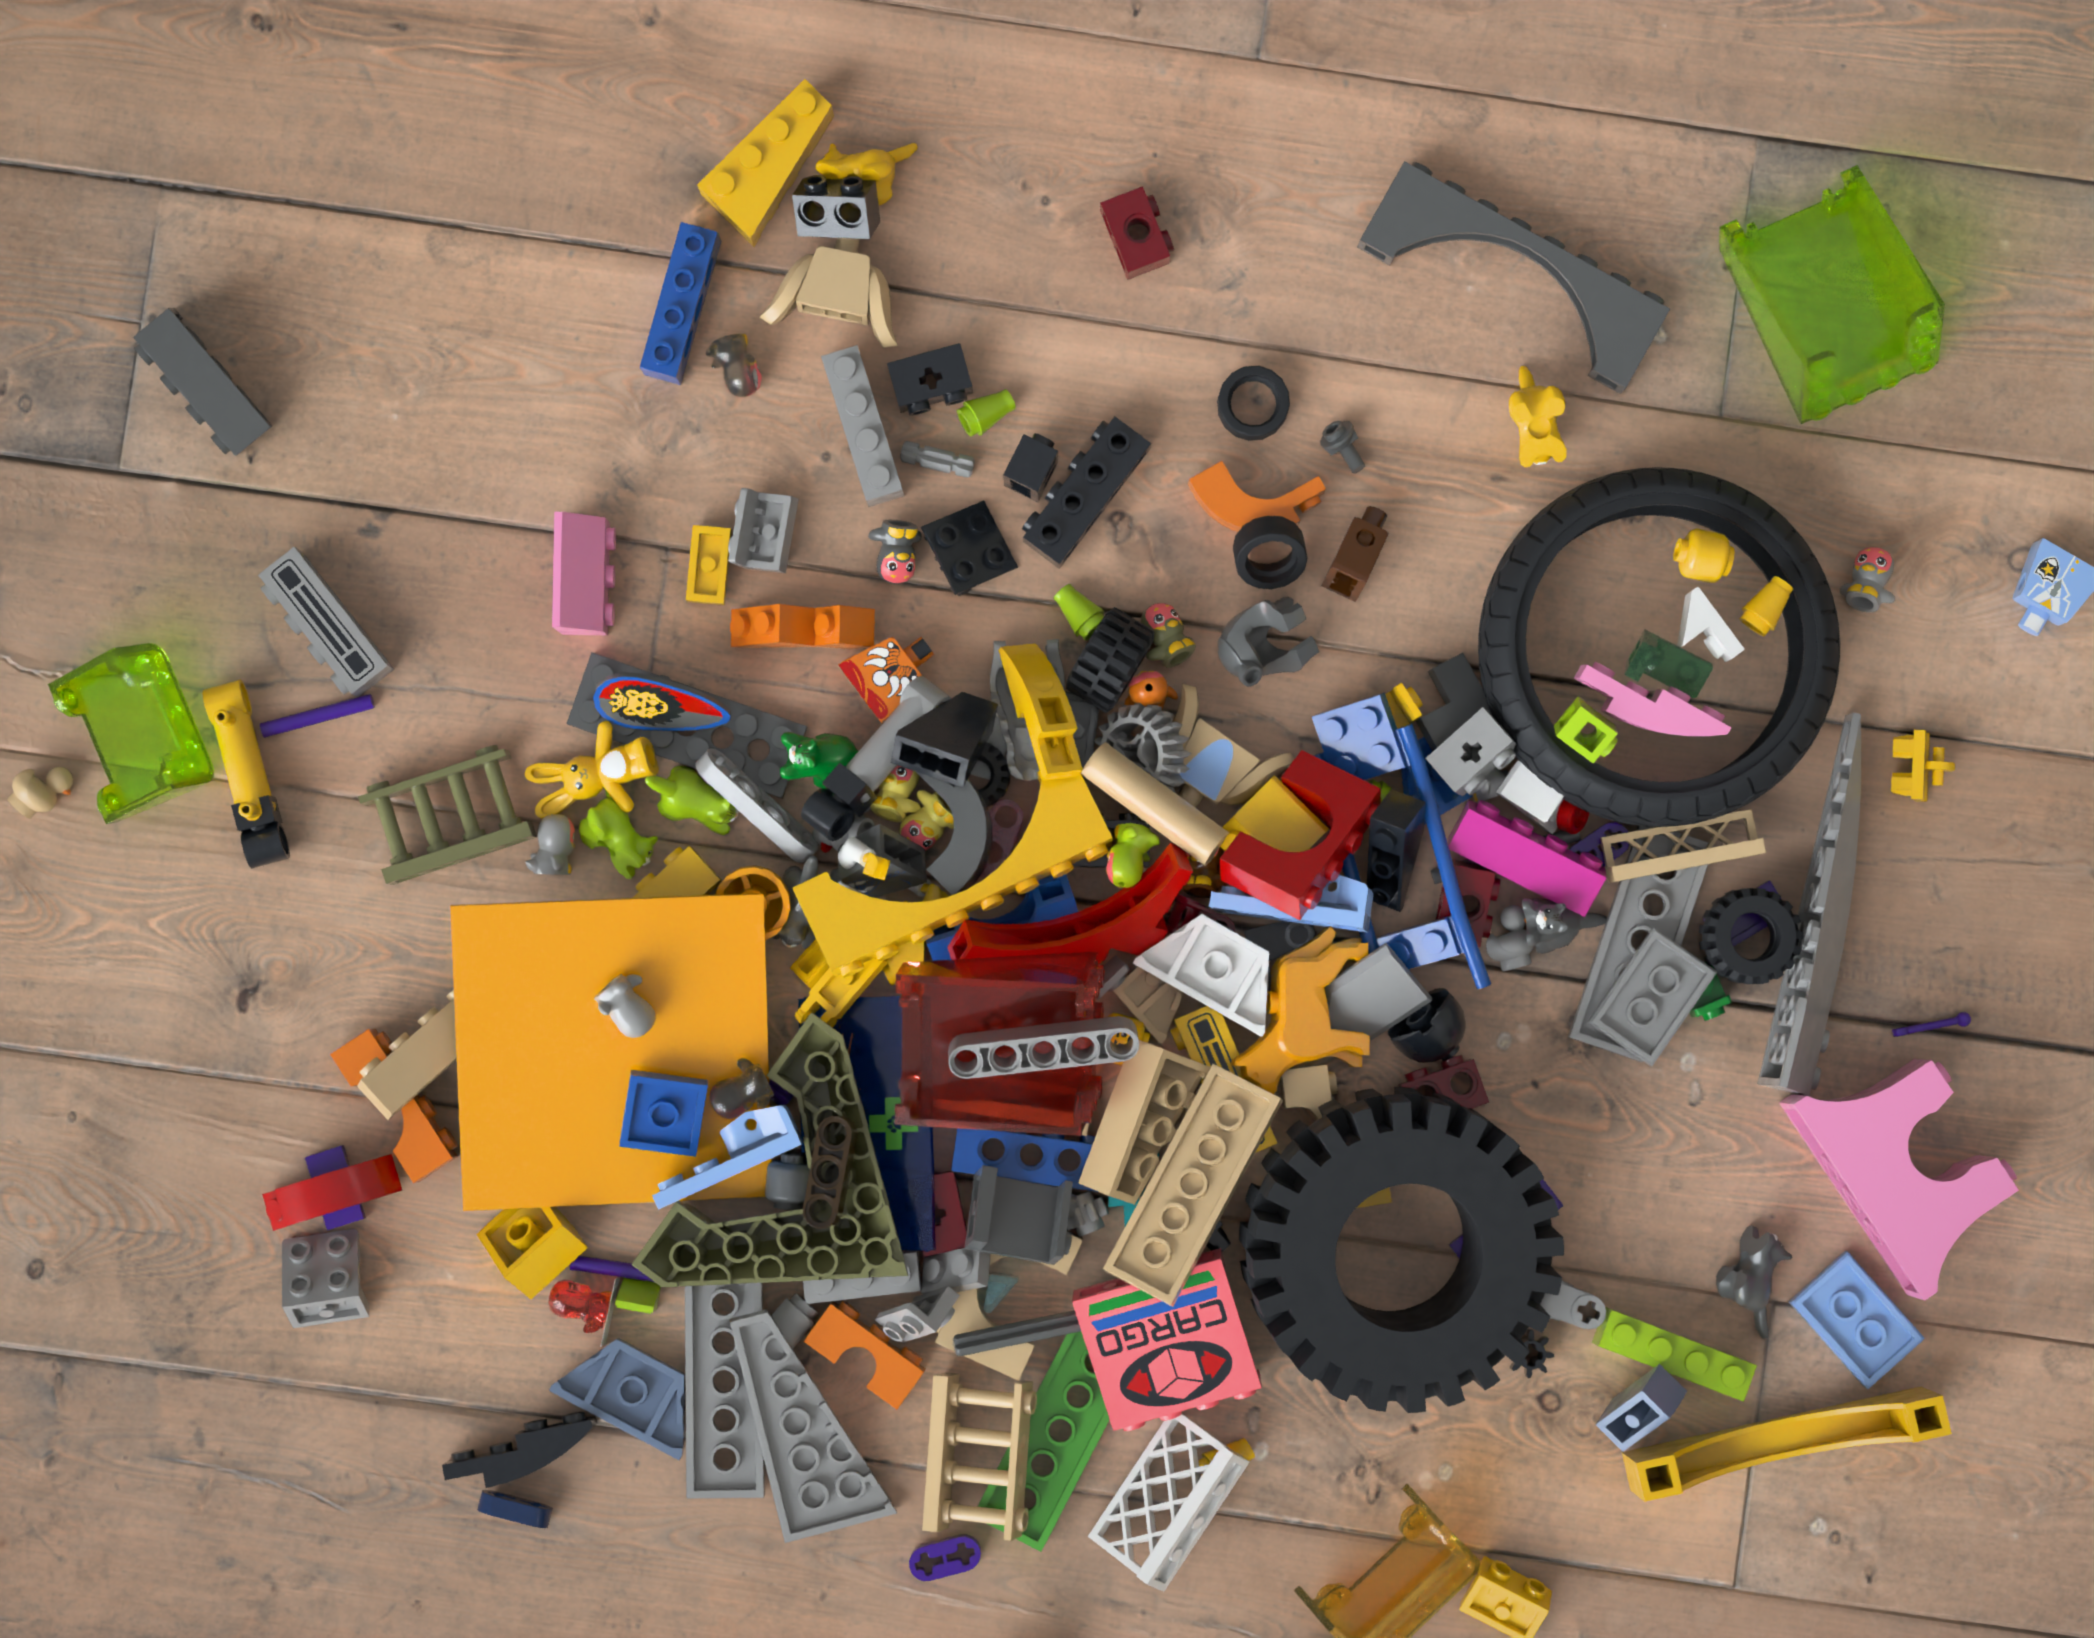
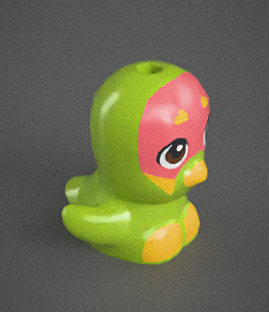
(1127, 856)

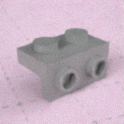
(762, 531)
(920, 1316)

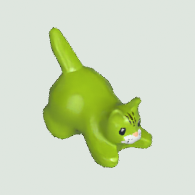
(688, 796)
(611, 828)

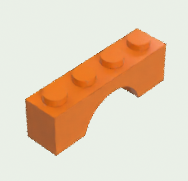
(423, 1144)

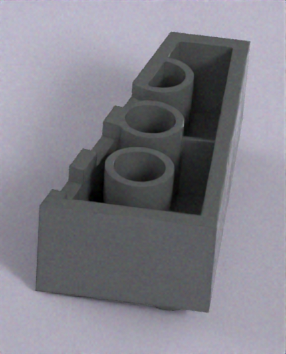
(201, 381)

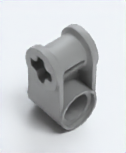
(1565, 1306)

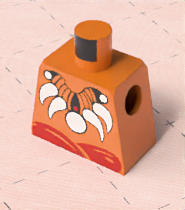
(884, 673)

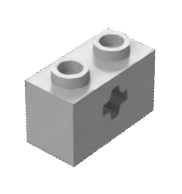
(1454, 760)

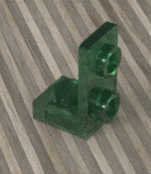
(1667, 664)

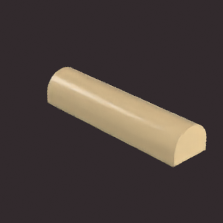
(1154, 803)

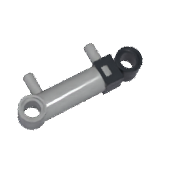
(852, 786)

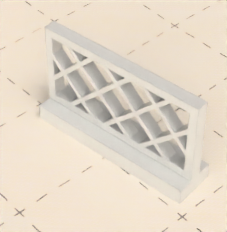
(1188, 1521)

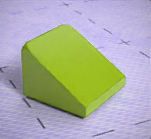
(638, 1295)

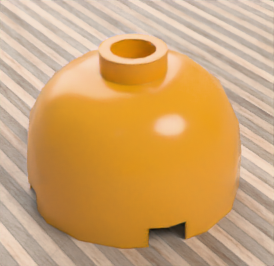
(761, 880)

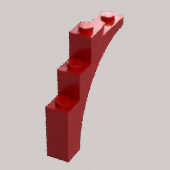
(1125, 921)

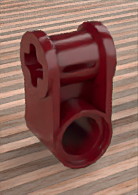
(1194, 909)

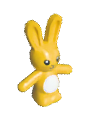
(588, 775)

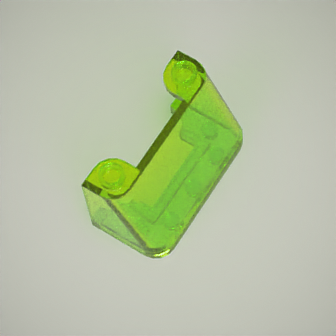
(136, 727)

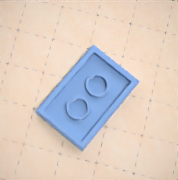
(1856, 1320)

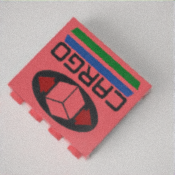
(1166, 1357)

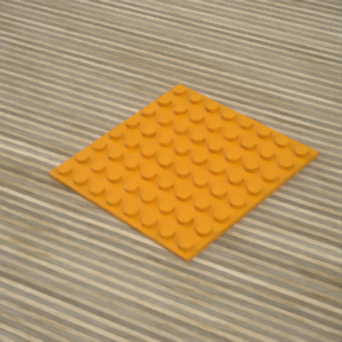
(552, 1073)

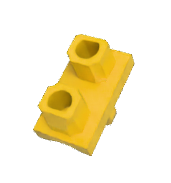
(1917, 748)

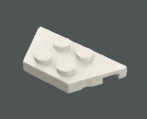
(1214, 969)

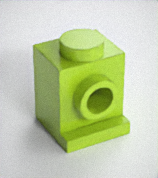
(1590, 745)

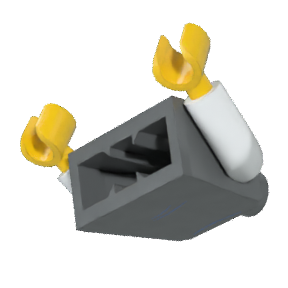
(884, 863)

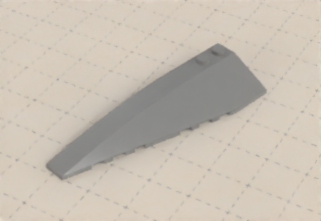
(1824, 909)

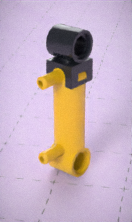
(254, 806)

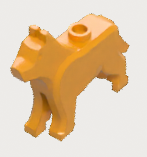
(1300, 1013)

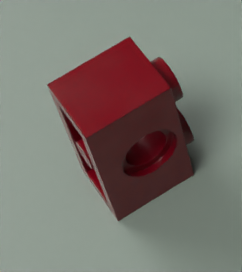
(1136, 255)
(1481, 883)

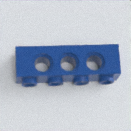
(680, 303)
(969, 1156)

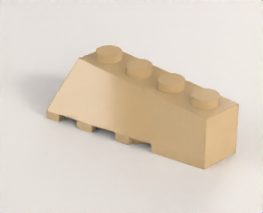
(1140, 1120)

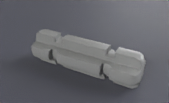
(937, 459)

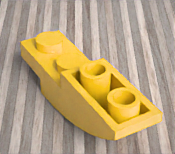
(1046, 709)

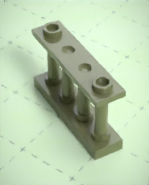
(439, 852)

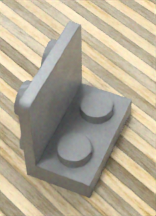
(322, 1279)

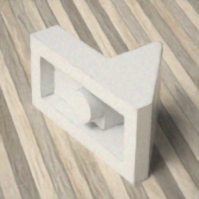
(1700, 617)
(1531, 797)

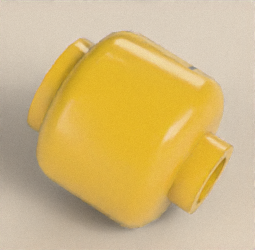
(1704, 555)

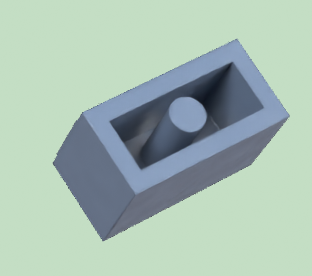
(1641, 1408)

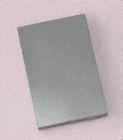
(1652, 997)

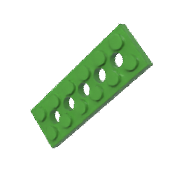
(1068, 1455)

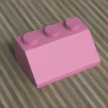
(582, 574)

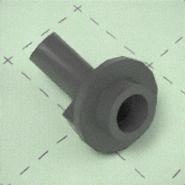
(1339, 438)

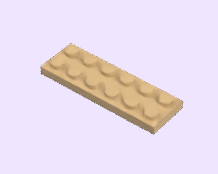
(1192, 1185)

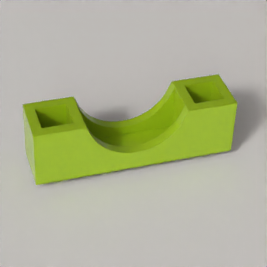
(1675, 1354)

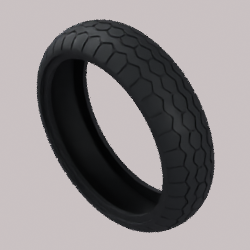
(1776, 551)

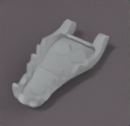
(1020, 752)

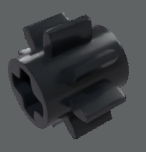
(1535, 1361)

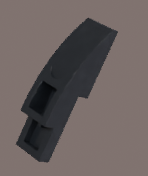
(535, 1449)

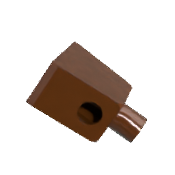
(1357, 554)

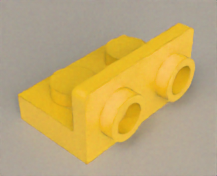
(1507, 1599)

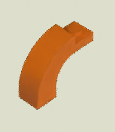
(1234, 508)

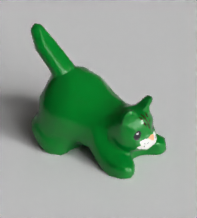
(815, 756)

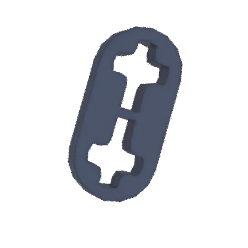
(514, 1509)

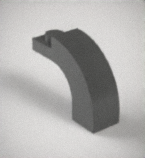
(971, 839)

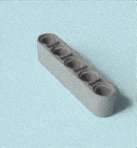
(1028, 1060)

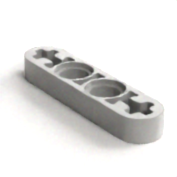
(756, 805)

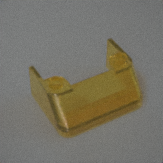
(1403, 1585)

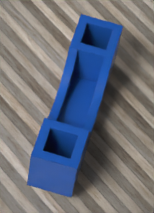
(1046, 902)

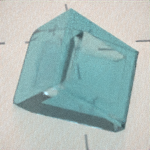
(998, 1287)

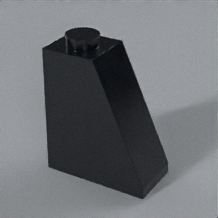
(947, 739)

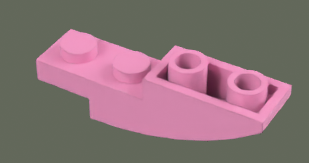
(1665, 712)

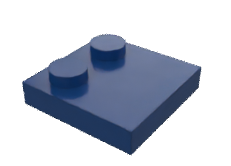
(663, 1113)

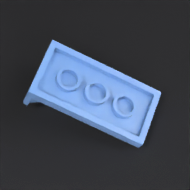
(1344, 908)
(774, 1135)

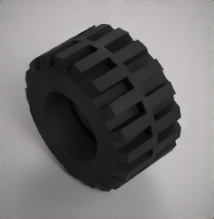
(1110, 659)
(1782, 928)

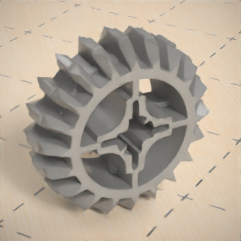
(1156, 749)

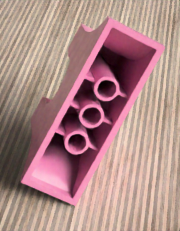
(1867, 1158)

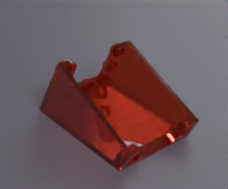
(987, 995)

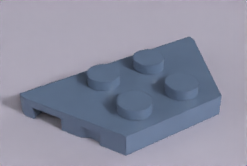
(631, 1393)

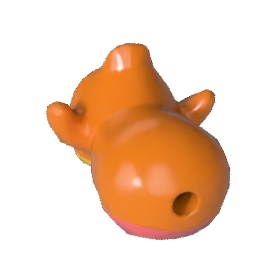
(1156, 696)

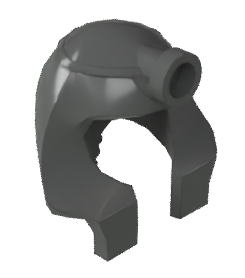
(1247, 651)

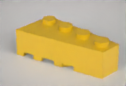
(767, 162)

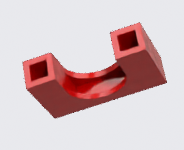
(1297, 879)

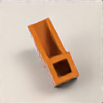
(802, 627)

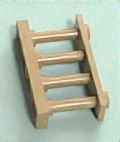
(944, 1471)

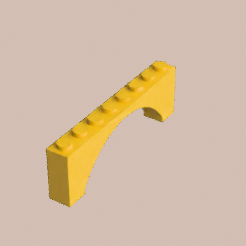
(861, 927)
(1886, 1418)

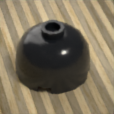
(1432, 1030)

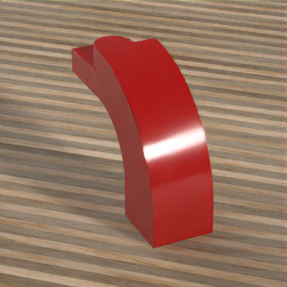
(332, 1192)

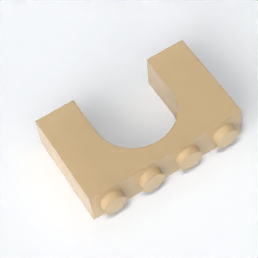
(970, 1317)

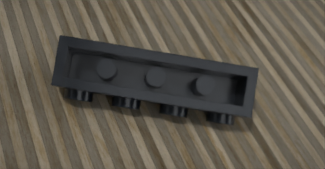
(1086, 492)

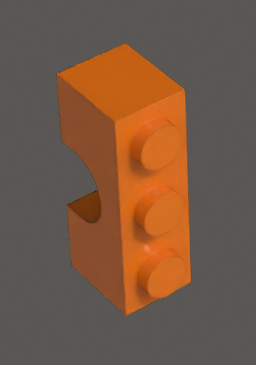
(895, 1368)

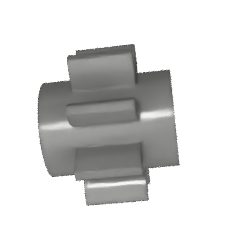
(1087, 1214)

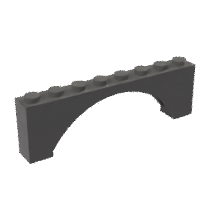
(1613, 314)

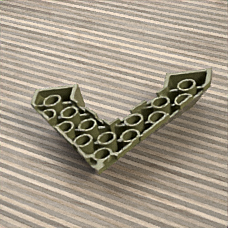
(782, 1245)

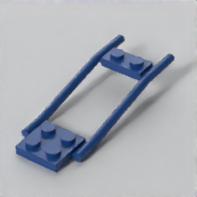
(1368, 744)

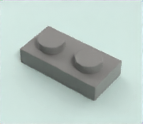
(957, 1268)

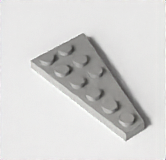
(808, 1455)

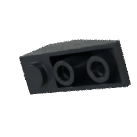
(1393, 847)

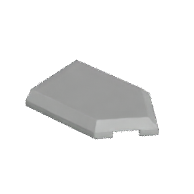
(1374, 994)

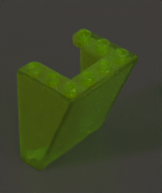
(1836, 298)

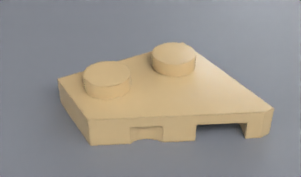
(1150, 1001)

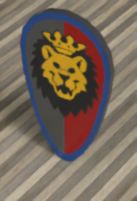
(656, 704)

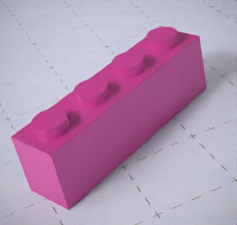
(1527, 857)

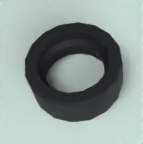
(1261, 375)
(1266, 530)

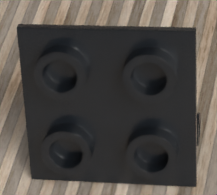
(969, 548)

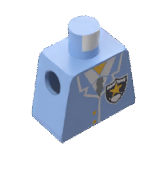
(2051, 586)

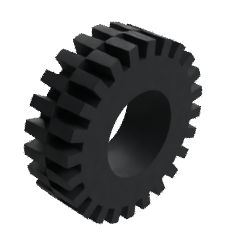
(1470, 1319)

